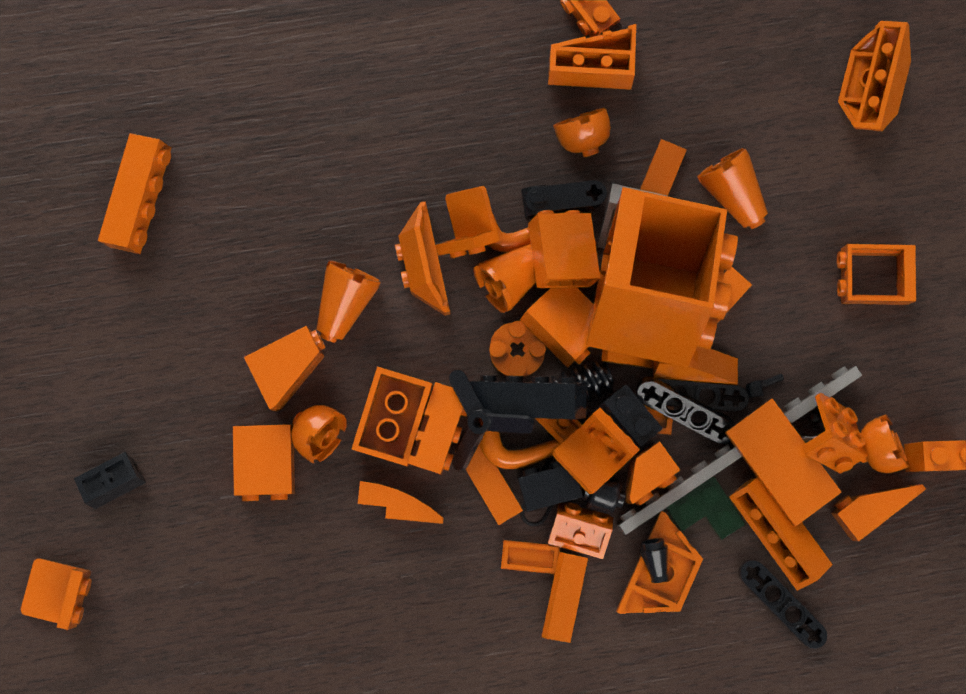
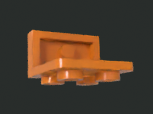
(471, 223)
(841, 442)
(595, 451)
(56, 593)

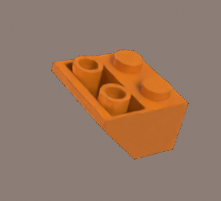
(647, 471)

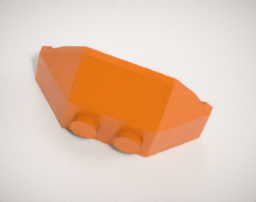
(877, 76)
(421, 261)

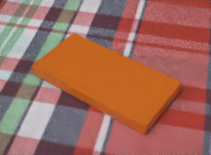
(779, 461)

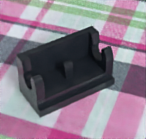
(109, 481)

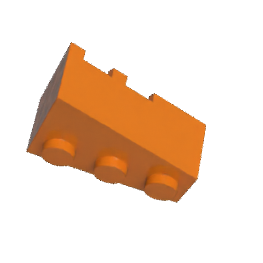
(595, 61)
(438, 430)

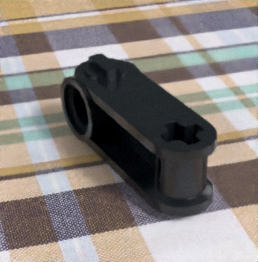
(562, 197)

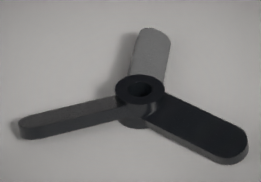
(491, 421)

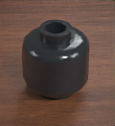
(606, 497)

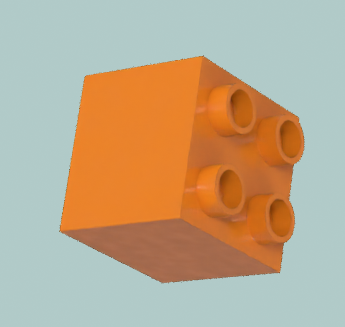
(662, 278)

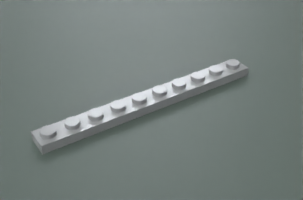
(728, 455)

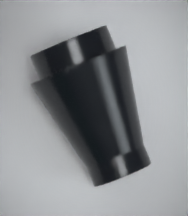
(655, 557)

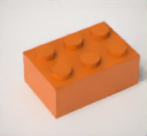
(392, 416)

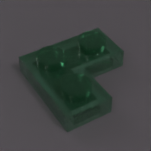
(710, 502)

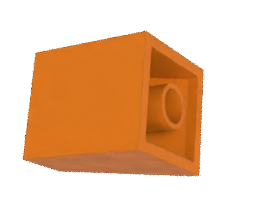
(285, 365)

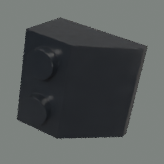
(629, 415)

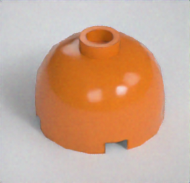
(584, 132)
(316, 432)
(883, 446)

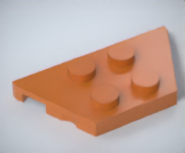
(666, 596)

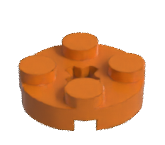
(500, 350)

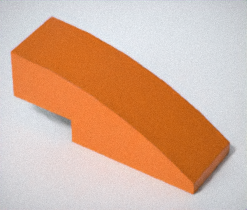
(397, 503)

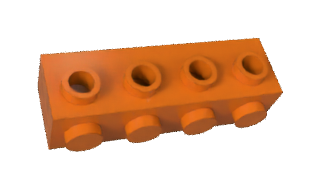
(135, 193)
(788, 544)

